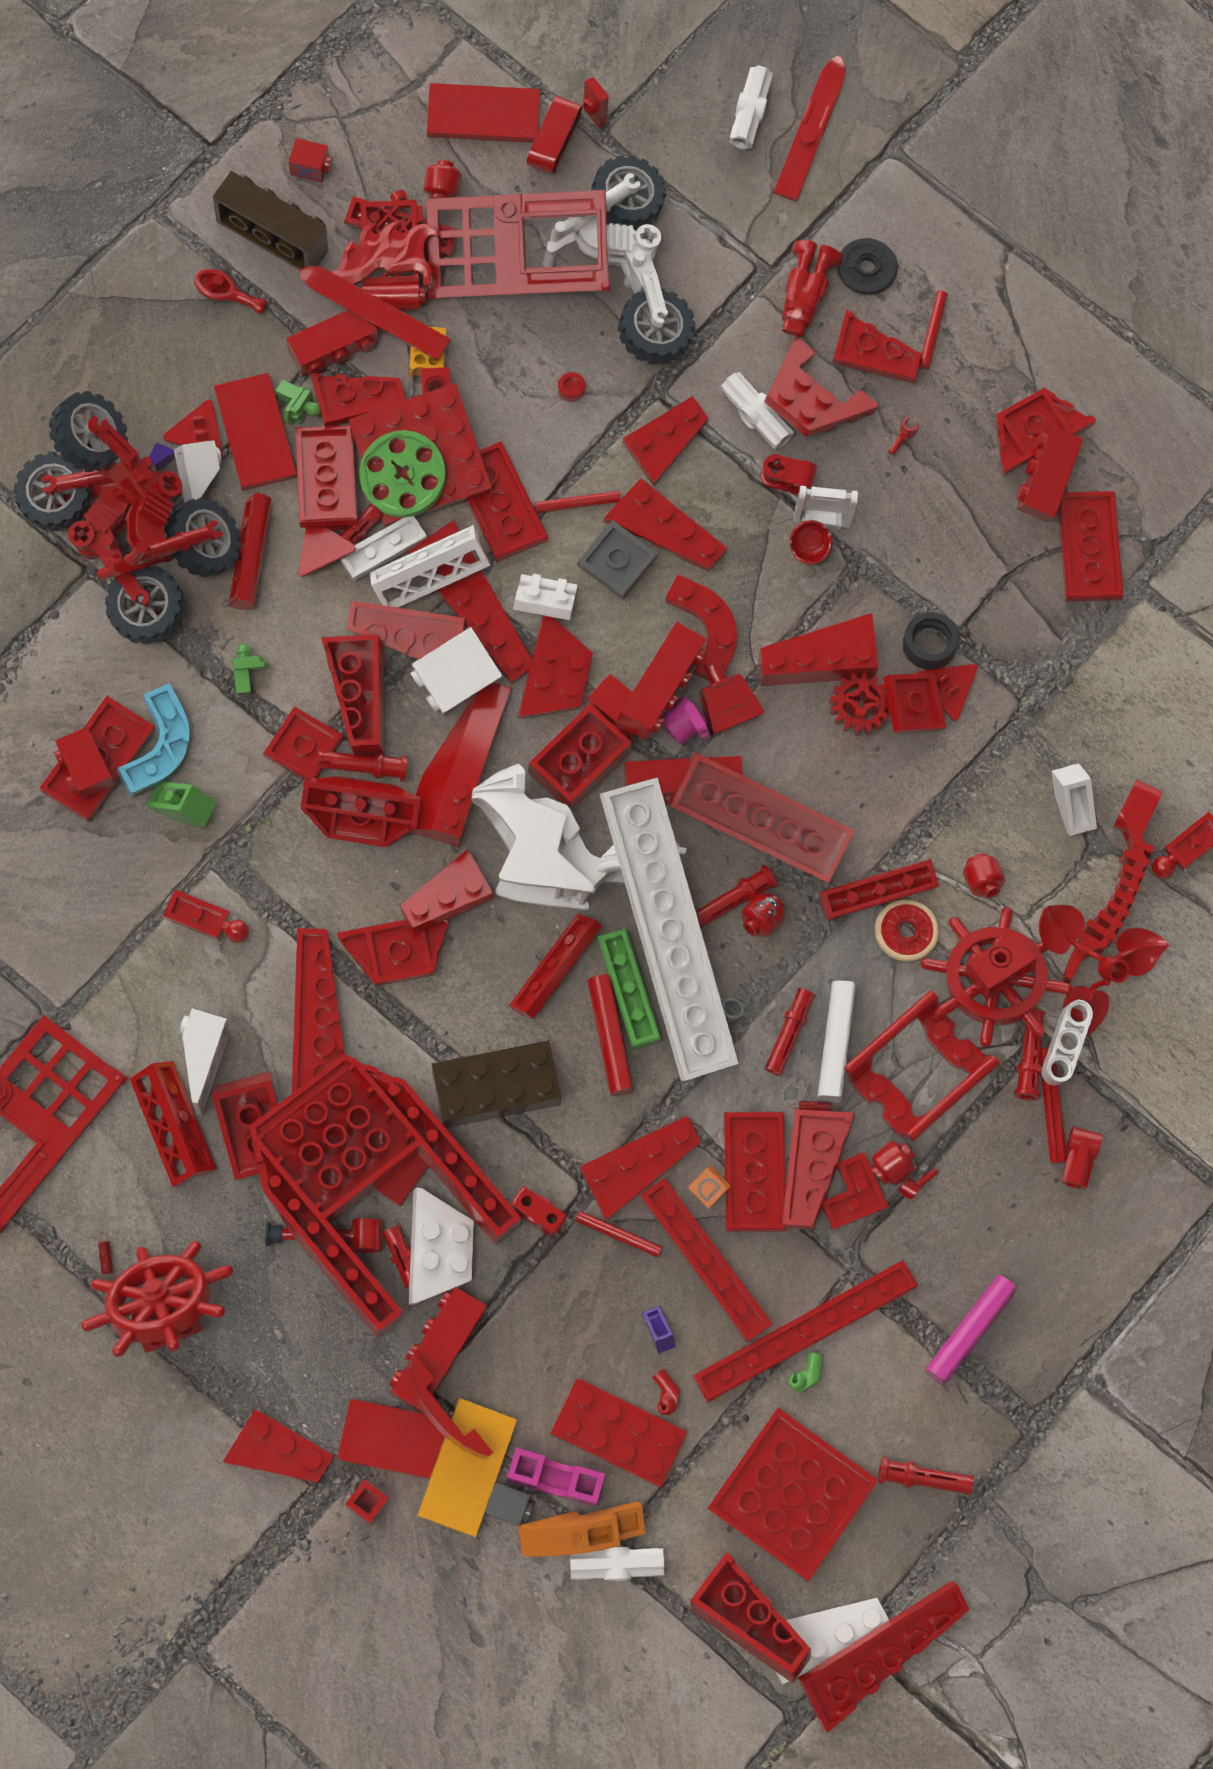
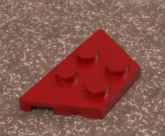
(1022, 423)
(555, 671)
(392, 952)

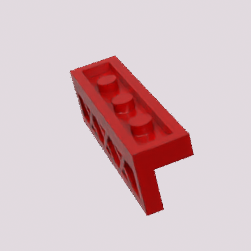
(176, 1118)

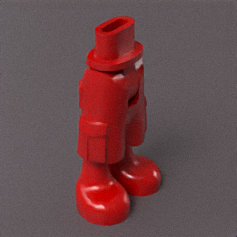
(806, 289)

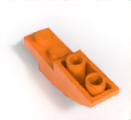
(581, 1533)

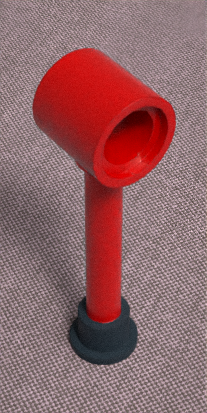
(364, 1235)

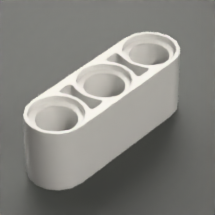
(1077, 1032)

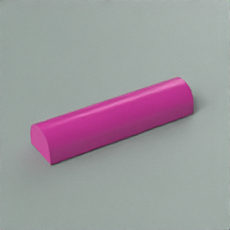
(970, 1330)

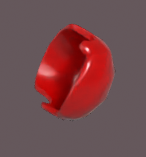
(810, 542)

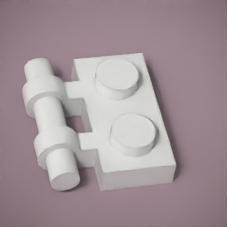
(545, 596)

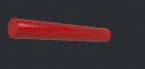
(933, 330)
(577, 501)
(618, 1234)

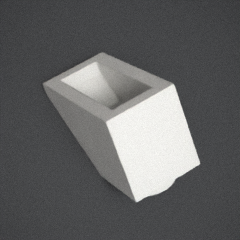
(197, 467)
(1074, 798)

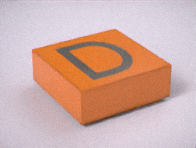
(709, 1187)

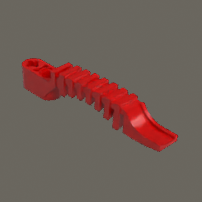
(1132, 823)

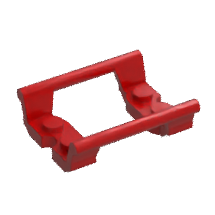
(939, 1033)

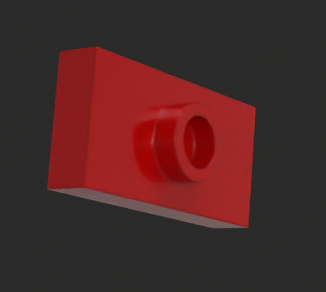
(595, 102)

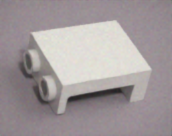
(455, 671)

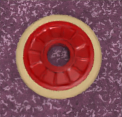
(894, 943)

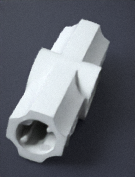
(751, 107)
(755, 411)
(617, 1564)

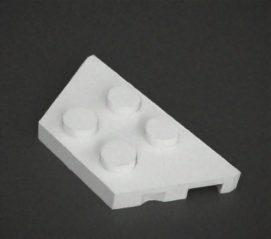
(438, 1247)

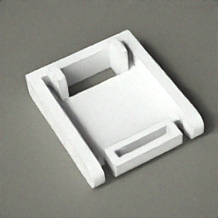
(826, 505)

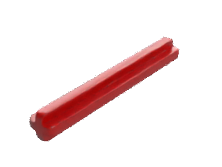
(1053, 1115)

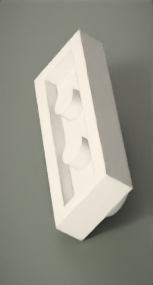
(383, 547)

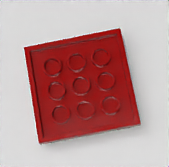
(443, 421)
(792, 1494)

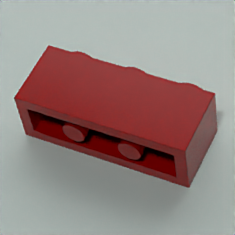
(331, 342)
(1048, 473)

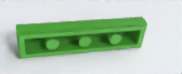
(629, 989)

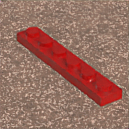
(706, 1260)

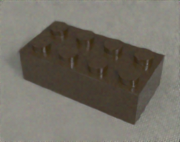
(270, 222)
(496, 1084)

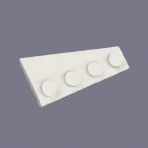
(836, 1629)

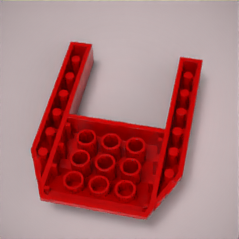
(341, 1142)

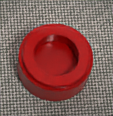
(571, 386)

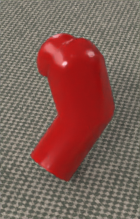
(669, 1394)

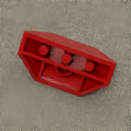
(360, 809)

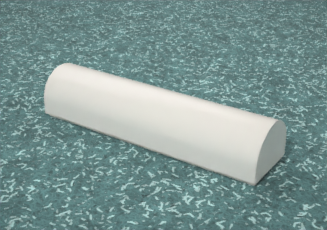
(836, 1041)

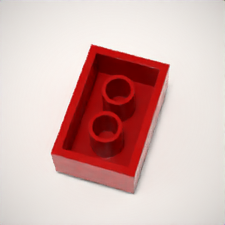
(579, 757)

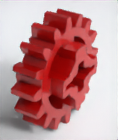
(848, 703)

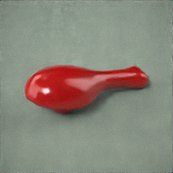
(220, 287)

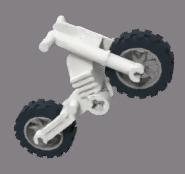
(634, 255)

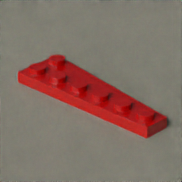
(478, 604)
(316, 1013)
(859, 1668)

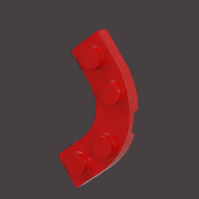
(713, 615)

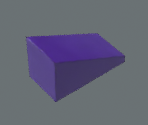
(161, 456)
(659, 1329)

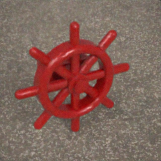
(994, 972)
(161, 1309)

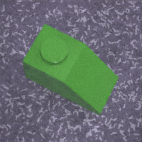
(182, 803)

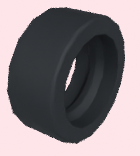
(935, 621)

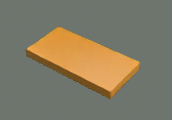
(462, 1481)

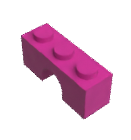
(555, 1478)

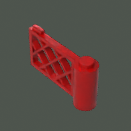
(396, 290)

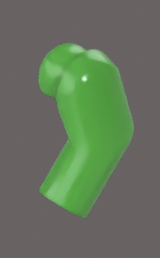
(808, 1377)

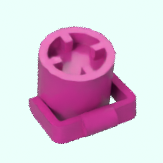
(685, 721)

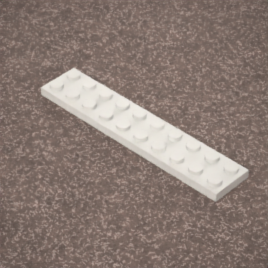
(669, 929)

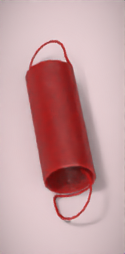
(815, 1105)
(105, 1257)

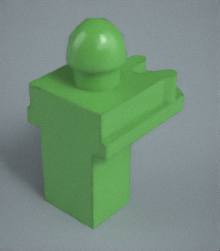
(299, 402)
(244, 665)

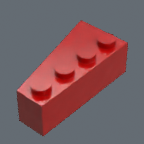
(822, 655)
(748, 1618)

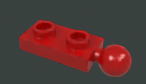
(1185, 848)
(204, 918)

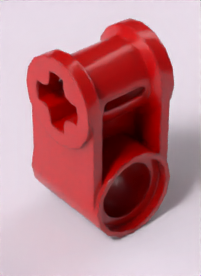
(789, 474)

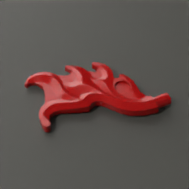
(387, 251)

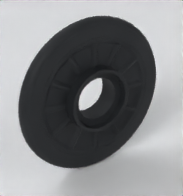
(868, 250)

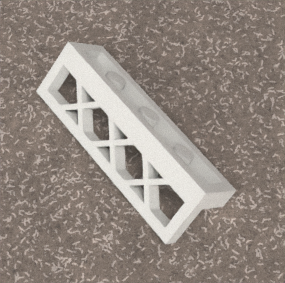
(424, 560)

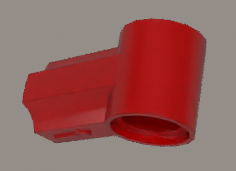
(1082, 1150)

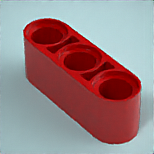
(554, 134)

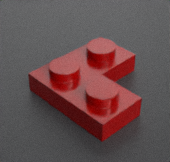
(862, 1194)

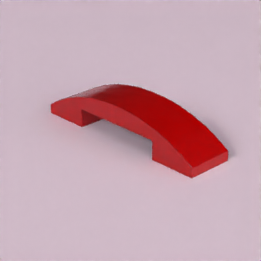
(472, 1441)

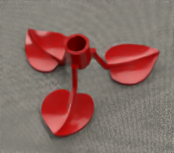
(1137, 955)

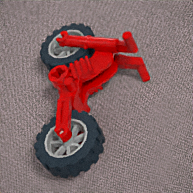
(144, 492)
(99, 540)

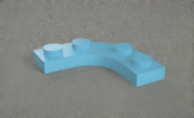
(171, 744)

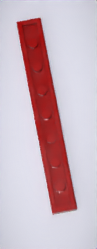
(804, 1331)

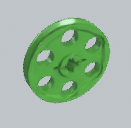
(406, 460)

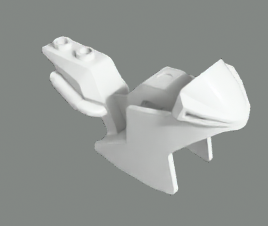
(546, 852)

